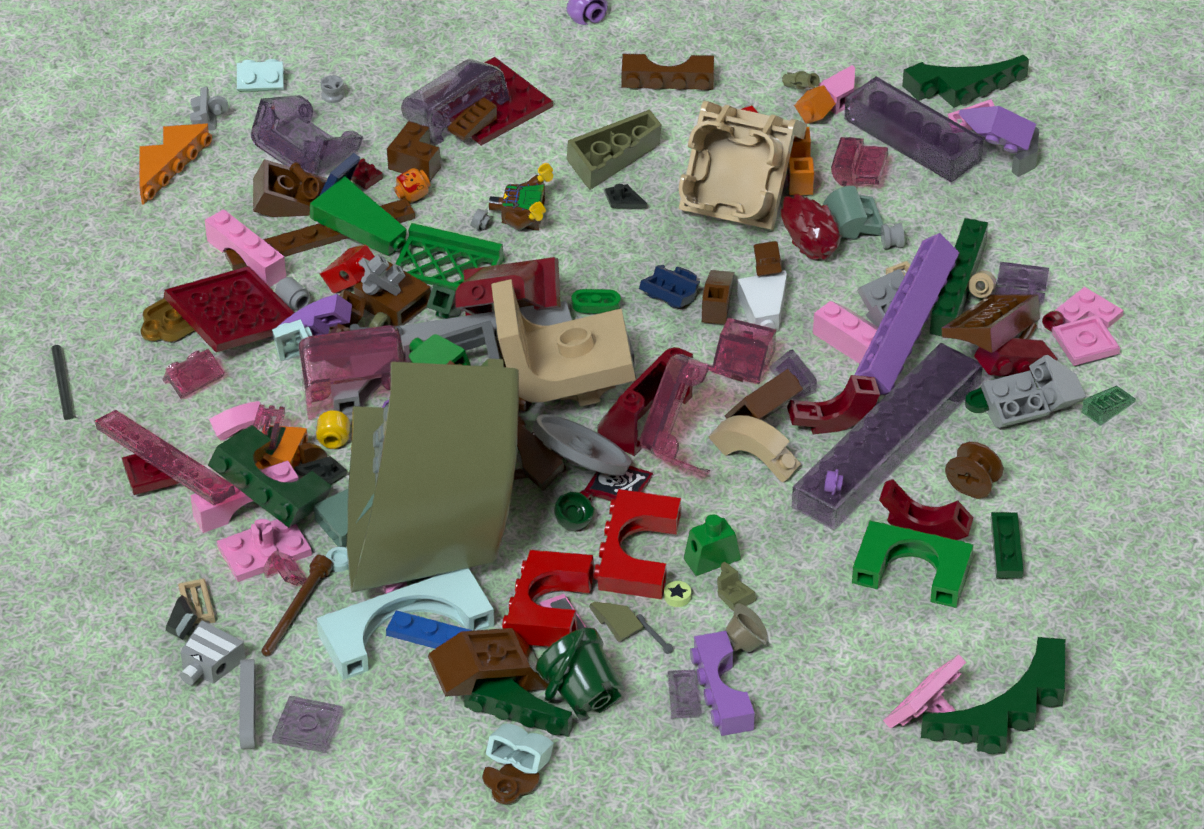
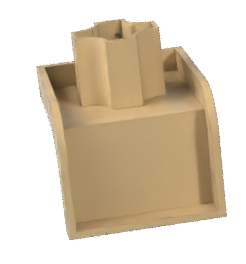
(562, 359)

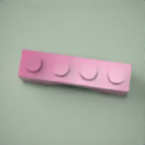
(227, 232)
(214, 516)

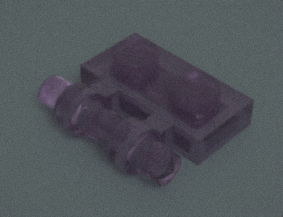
(1024, 277)

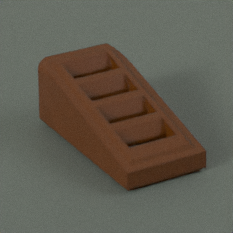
(484, 109)

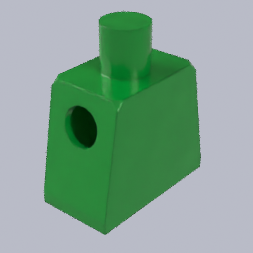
(437, 351)
(711, 545)

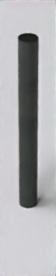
(62, 382)

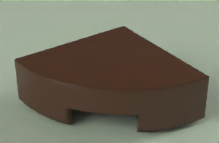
(310, 452)

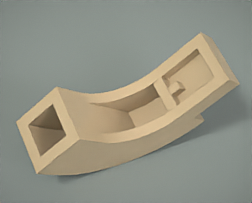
(759, 439)

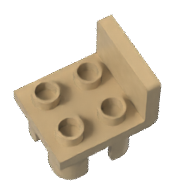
(738, 164)

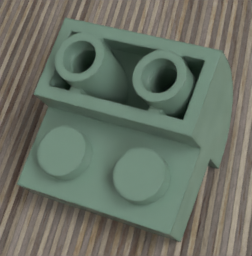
(854, 212)

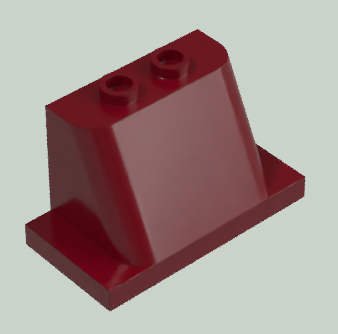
(532, 281)

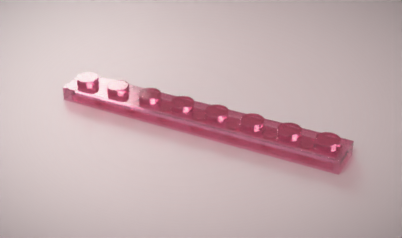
(165, 457)

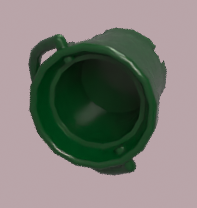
(580, 672)

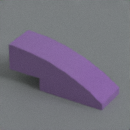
(323, 314)

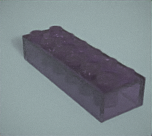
(913, 129)

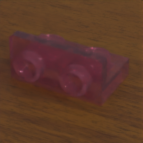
(193, 373)

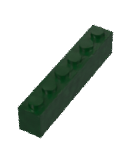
(955, 293)

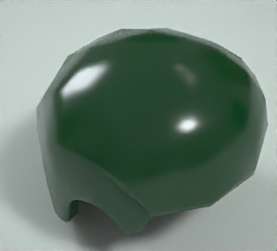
(573, 511)

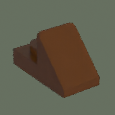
(767, 258)

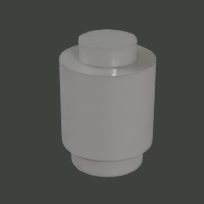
(293, 293)

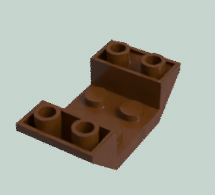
(481, 656)

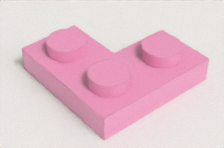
(1088, 304)

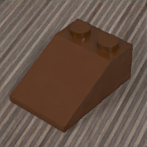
(279, 191)

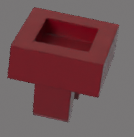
(366, 174)

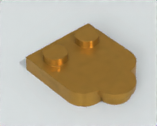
(163, 323)

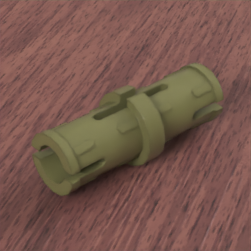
(801, 80)

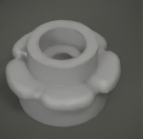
(480, 219)

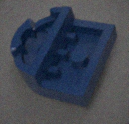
(674, 287)

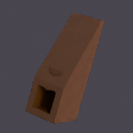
(717, 296)

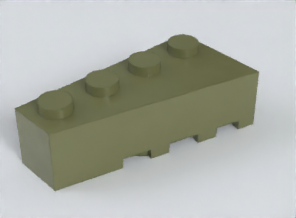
(613, 147)

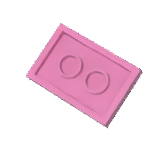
(250, 549)
(927, 694)

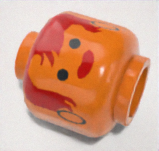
(412, 185)

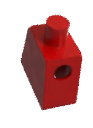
(349, 263)

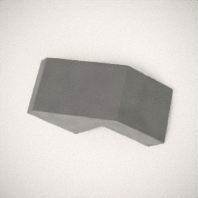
(1026, 160)

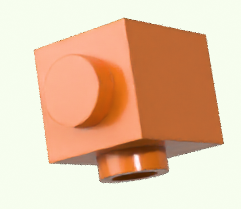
(814, 104)

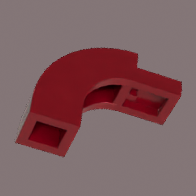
(839, 412)
(946, 521)

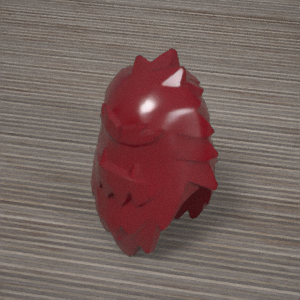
(811, 226)

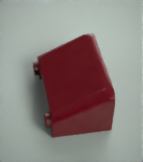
(621, 420)

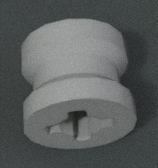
(332, 89)
(892, 235)

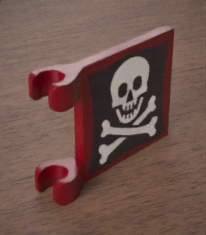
(607, 485)

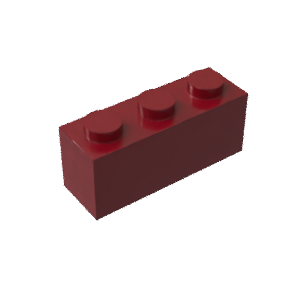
(1013, 356)

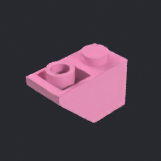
(839, 87)

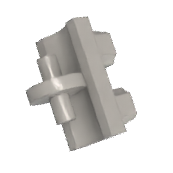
(207, 108)
(377, 278)

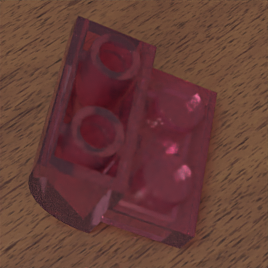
(858, 163)

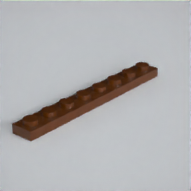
(317, 235)

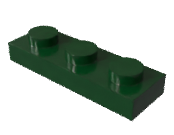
(1006, 545)

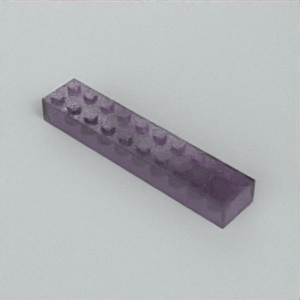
(887, 435)

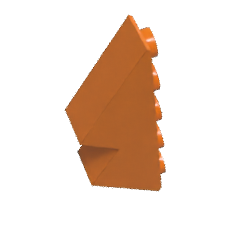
(162, 162)

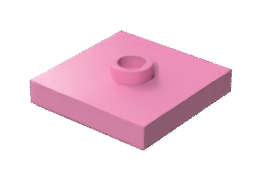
(1085, 340)

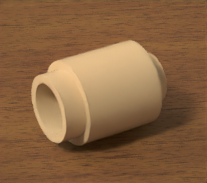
(989, 280)

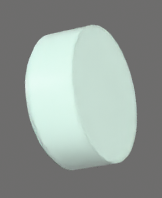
(339, 558)

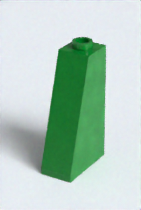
(358, 217)

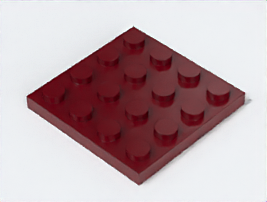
(522, 106)
(229, 308)

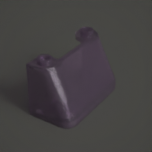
(452, 93)
(286, 133)

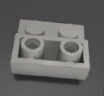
(879, 295)
(1014, 399)

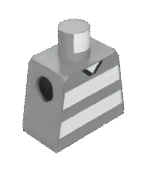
(210, 654)

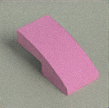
(234, 419)

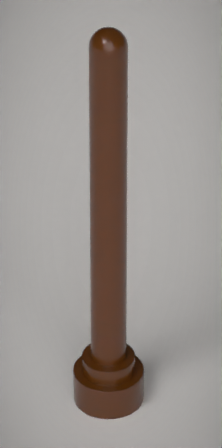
(319, 568)

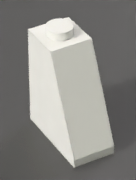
(763, 298)

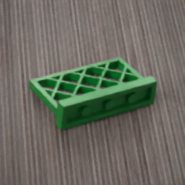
(454, 246)

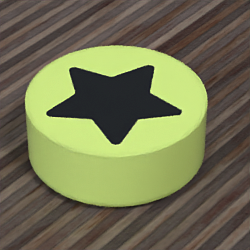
(677, 594)

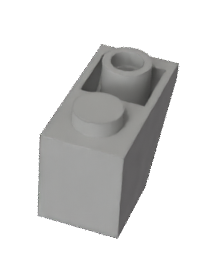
(1057, 383)

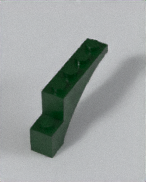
(962, 84)
(510, 701)

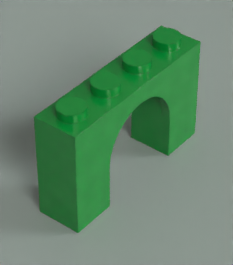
(887, 543)

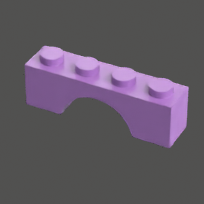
(730, 708)

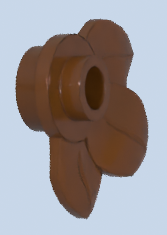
(510, 780)

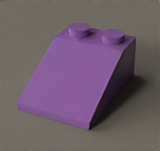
(1000, 127)

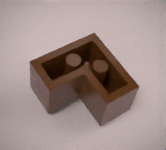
(413, 150)

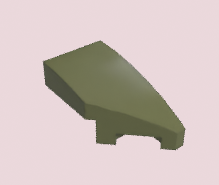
(731, 589)
(618, 619)

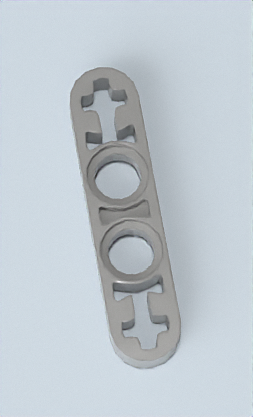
(247, 718)

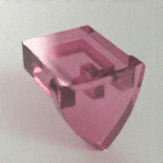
(286, 567)

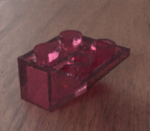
(745, 349)

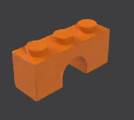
(800, 167)

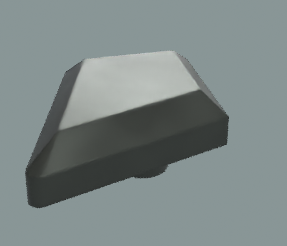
(624, 197)
(326, 468)
(181, 619)

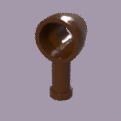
(311, 184)

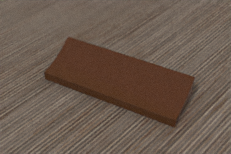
(994, 320)

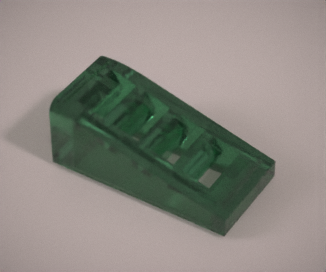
(1094, 411)

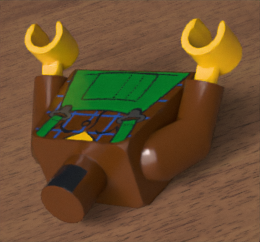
(524, 202)

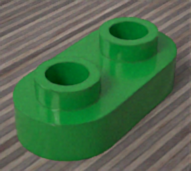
(595, 300)

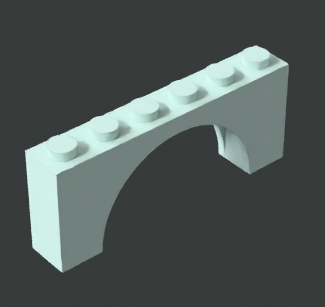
(448, 594)

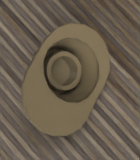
(746, 629)

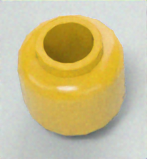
(332, 429)

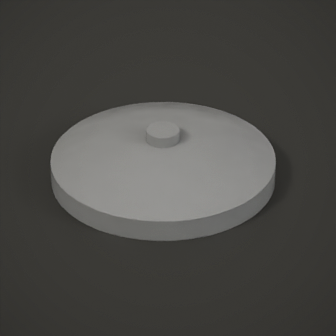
(581, 445)

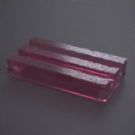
(270, 413)

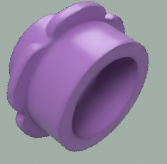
(833, 481)

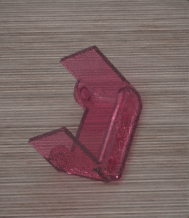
(347, 358)
(677, 377)

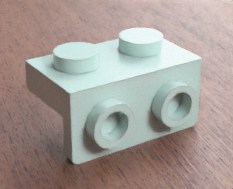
(260, 75)
(287, 338)

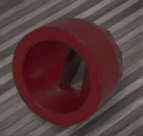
(1052, 319)

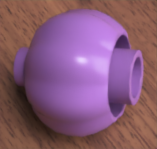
(592, 9)

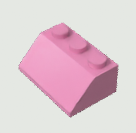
(844, 330)

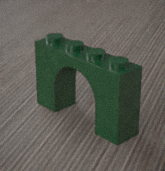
(285, 501)

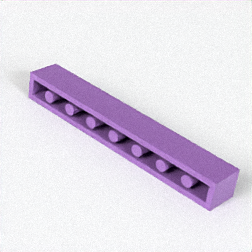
(908, 312)

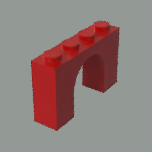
(630, 514)
(543, 574)

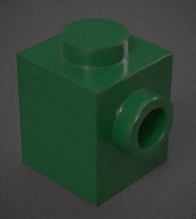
(443, 302)

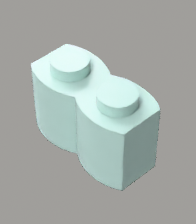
(522, 750)

